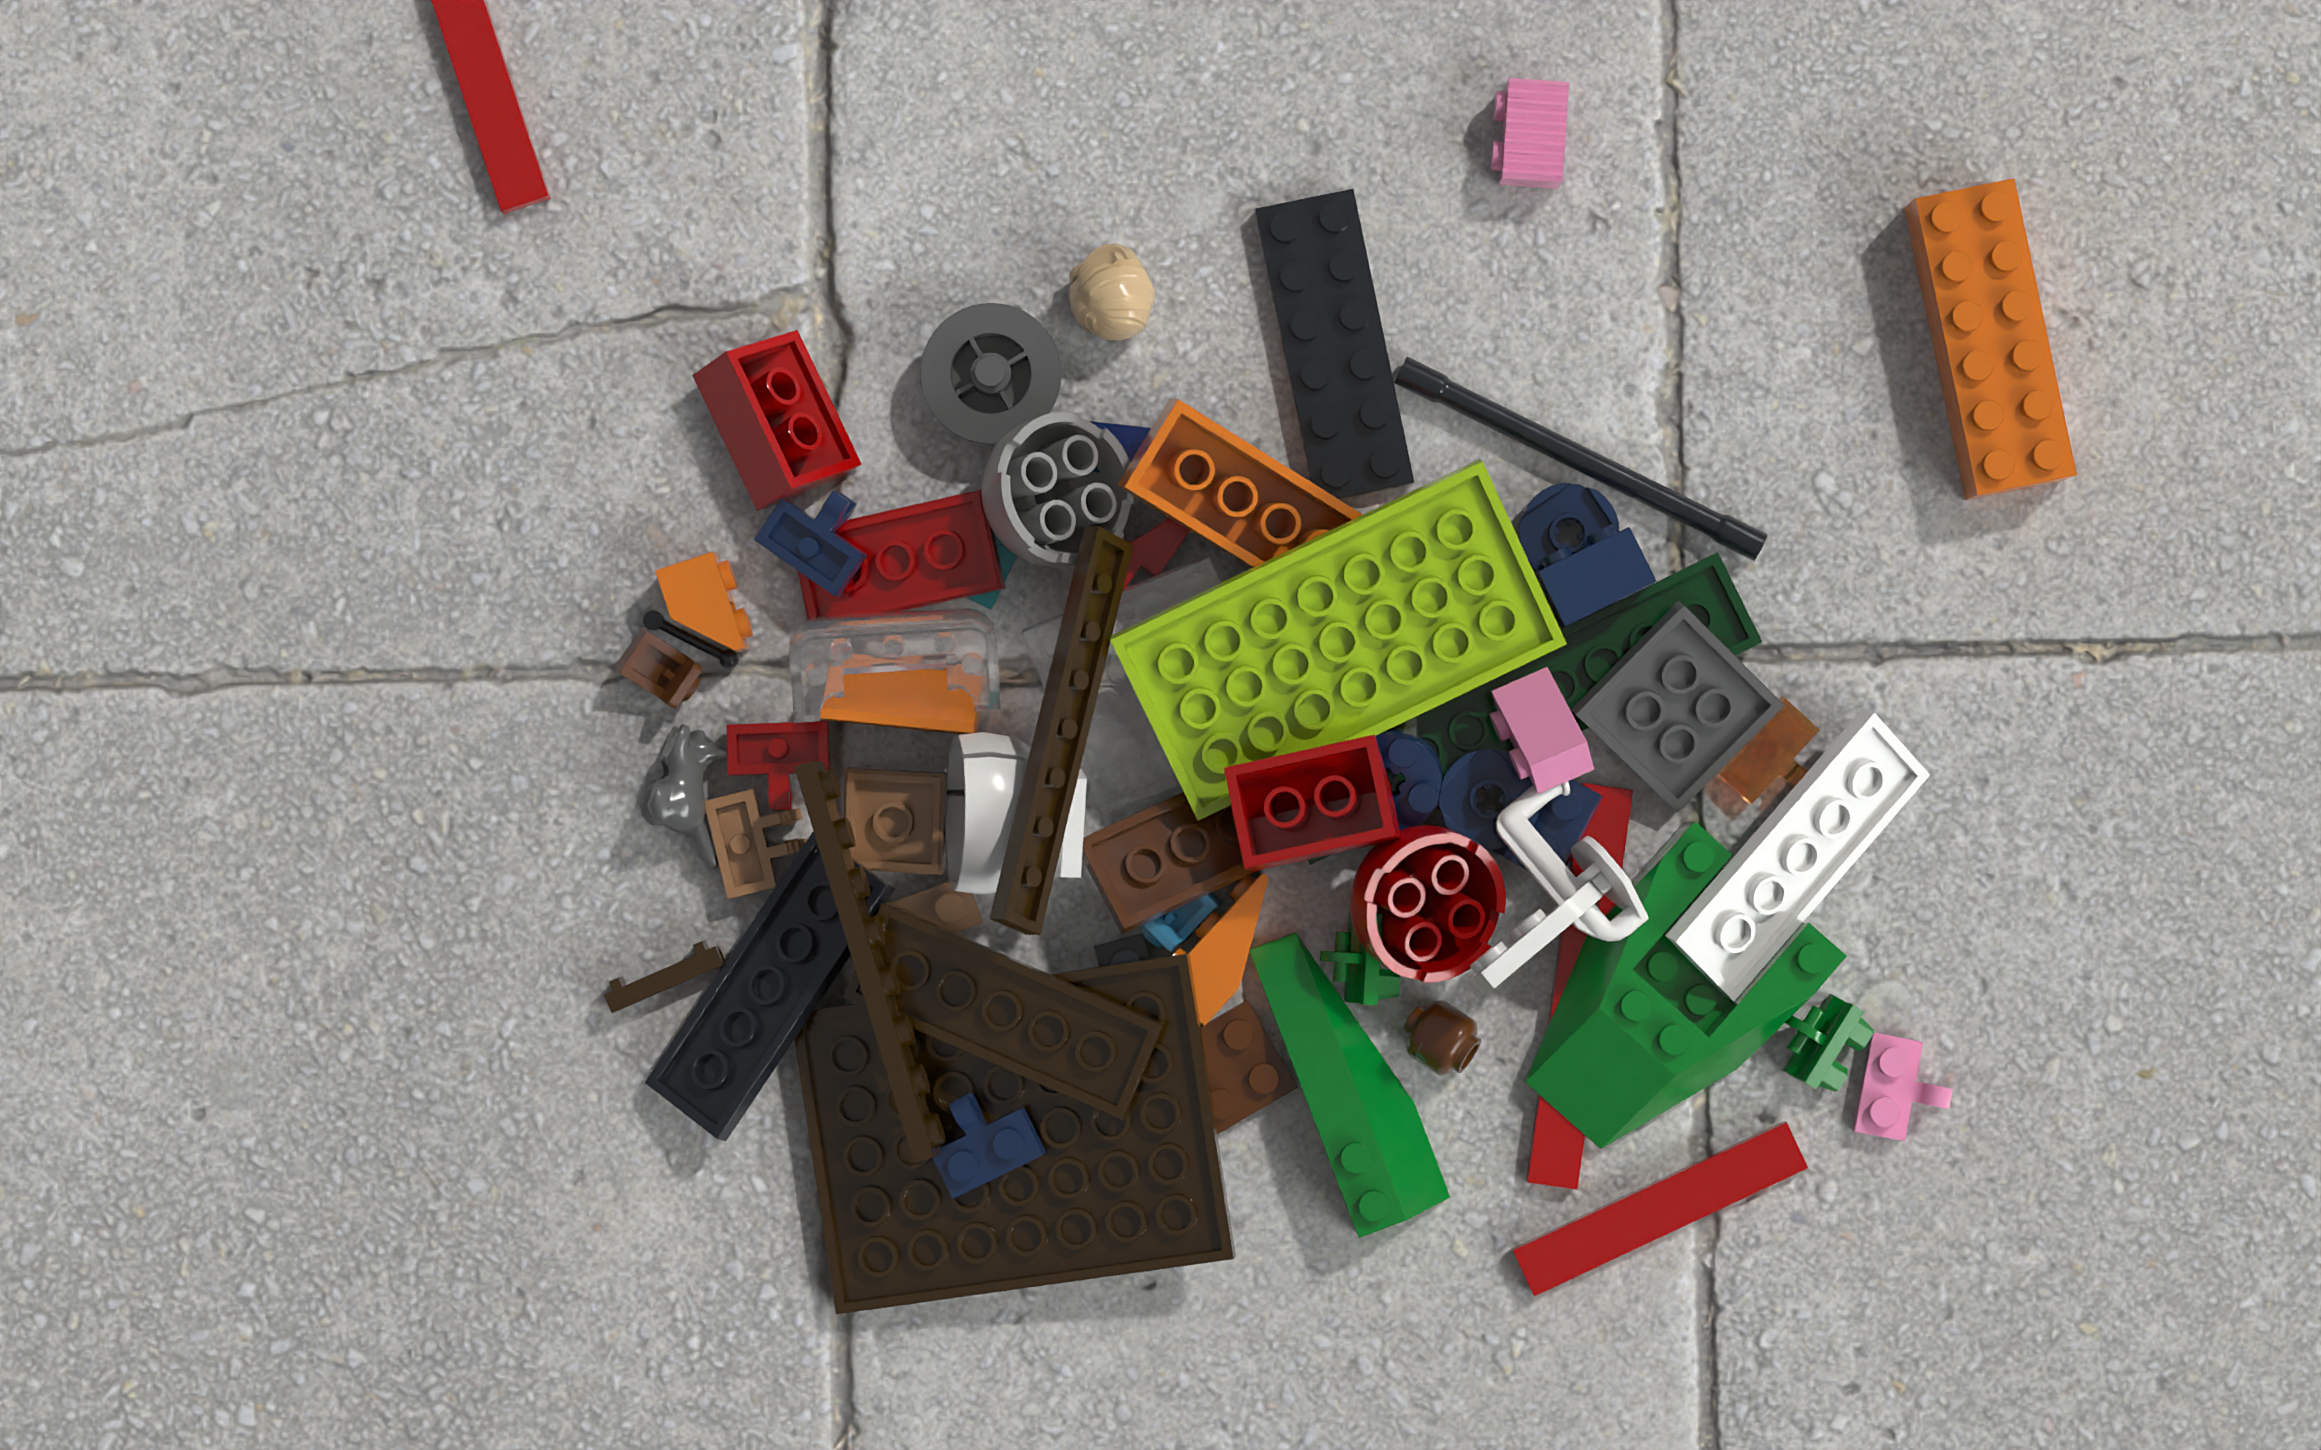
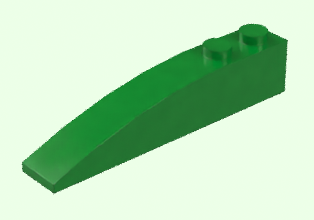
(1351, 1092)

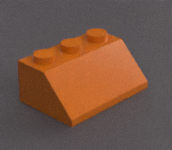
(904, 701)

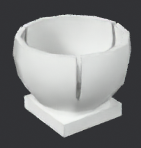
(981, 818)

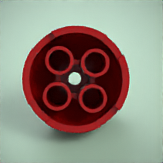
(1435, 900)

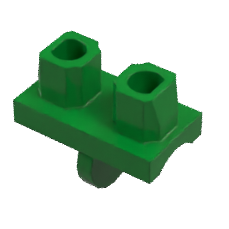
(1359, 970)
(1822, 1038)

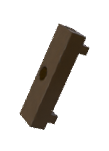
(664, 979)

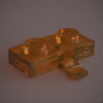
(1770, 754)

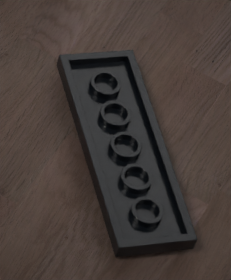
(1334, 345)
(760, 997)

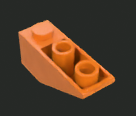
(1224, 947)

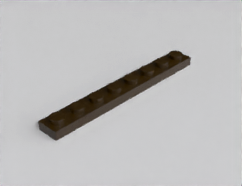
(1061, 731)
(876, 980)

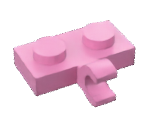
(1891, 1087)

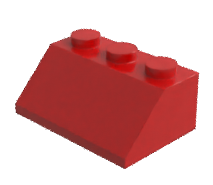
(776, 419)
(1312, 803)

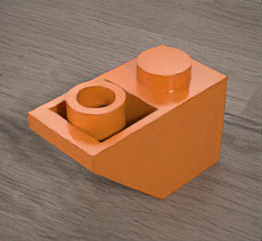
(701, 599)

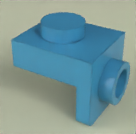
(1178, 925)

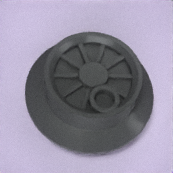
(989, 371)

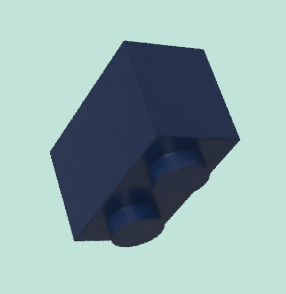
(1594, 576)

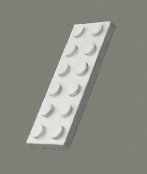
(1798, 854)

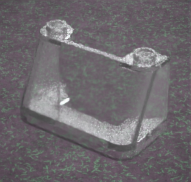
(840, 645)

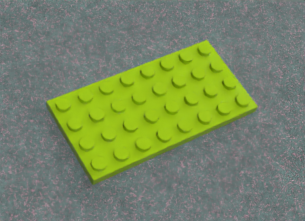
(1340, 634)

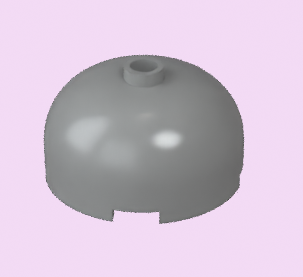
(1054, 463)

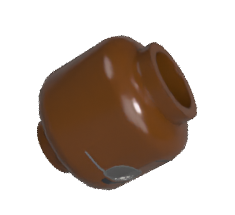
(1441, 1037)

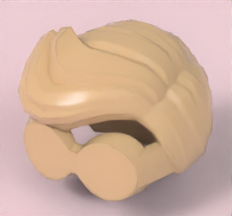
(1111, 293)

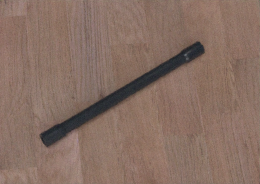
(1721, 528)

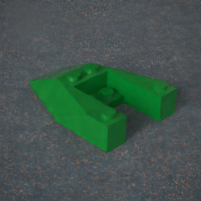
(1645, 1023)

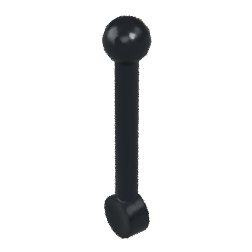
(654, 621)

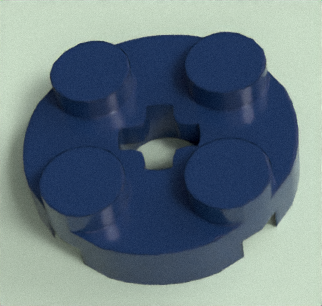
(1558, 503)
(1422, 774)
(1459, 799)

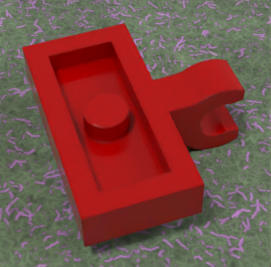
(774, 752)

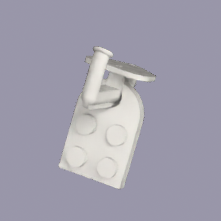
(1572, 894)

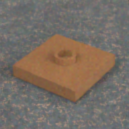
(897, 819)

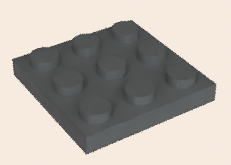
(1677, 706)

